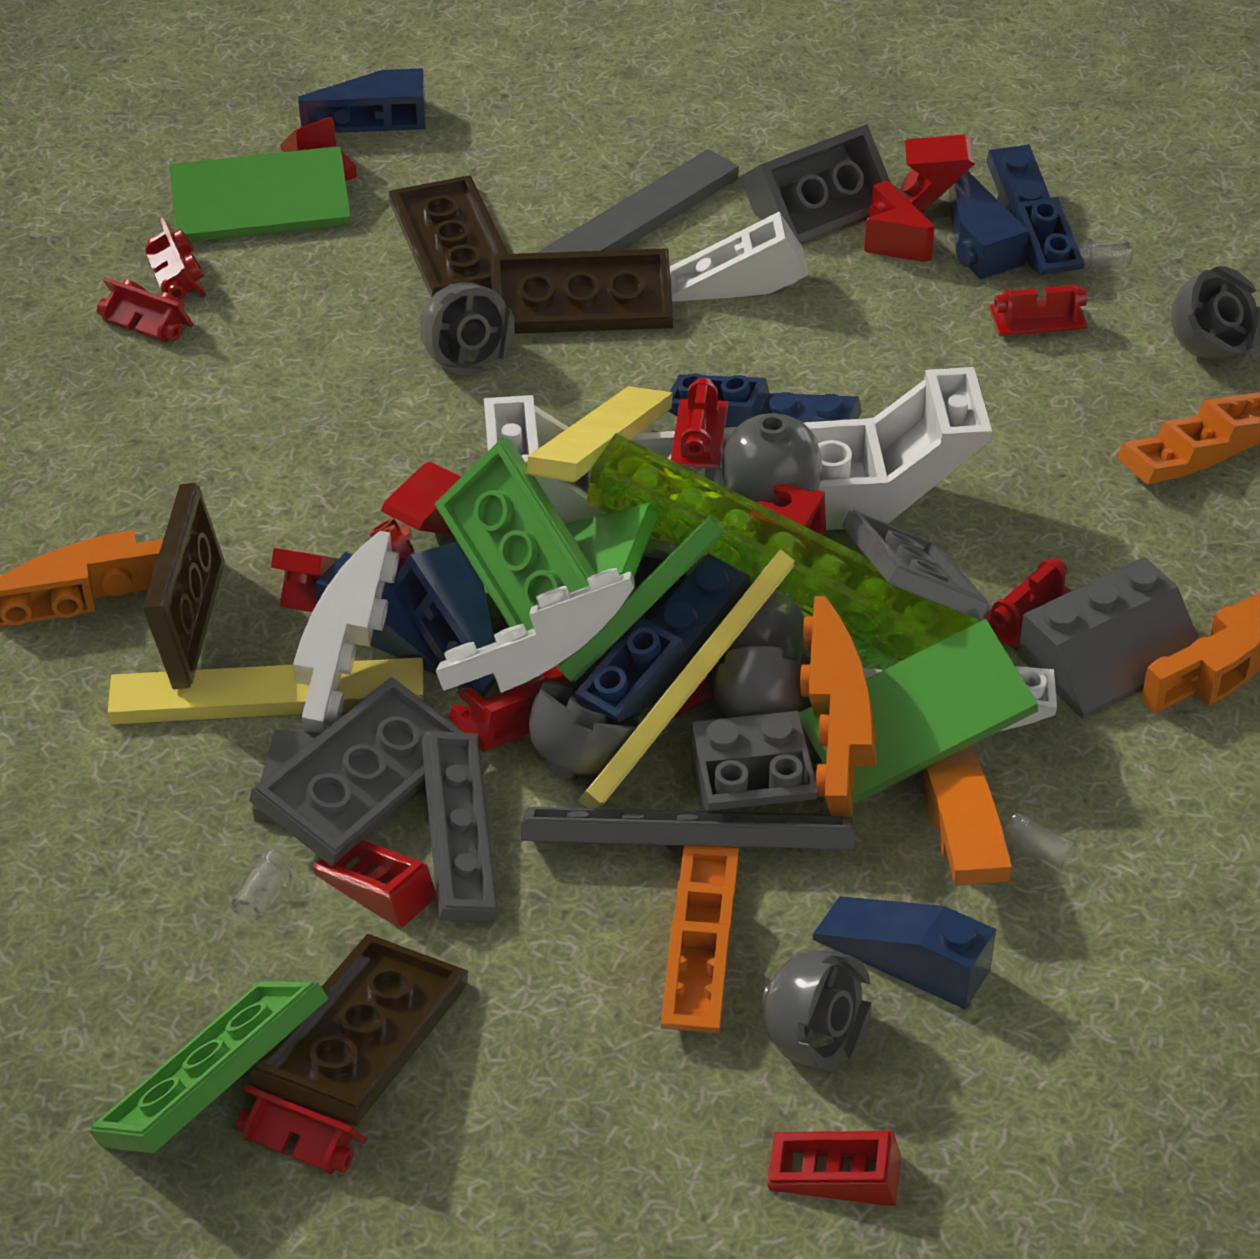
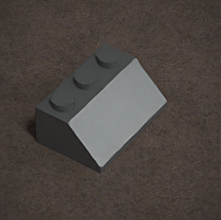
(818, 184)
(1107, 635)

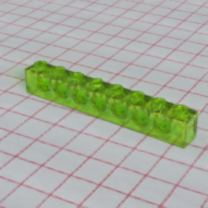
(752, 536)

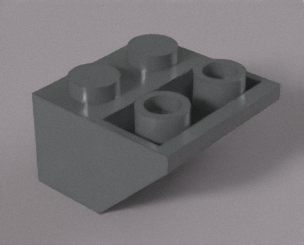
(751, 761)

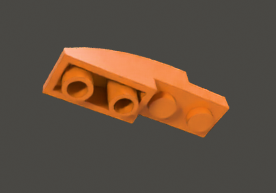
(72, 576)
(1211, 664)
(842, 701)

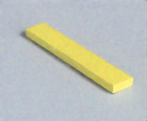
(580, 445)
(687, 681)
(245, 691)

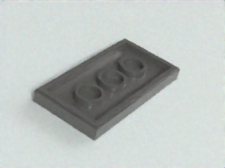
(914, 564)
(352, 772)

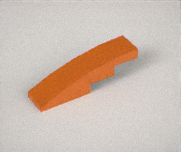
(1197, 442)
(966, 819)
(700, 939)

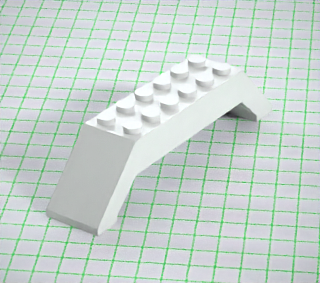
(866, 463)

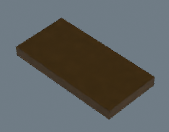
(447, 232)
(585, 290)
(184, 586)
(365, 1033)

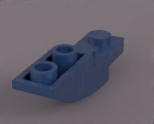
(1026, 197)
(751, 397)
(659, 649)

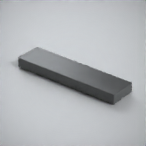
(459, 827)

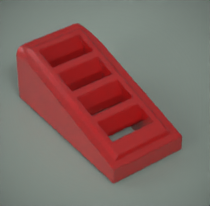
(396, 901)
(856, 1186)

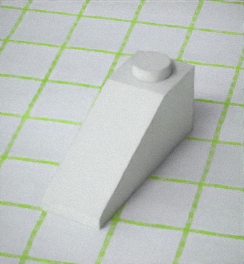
(742, 265)

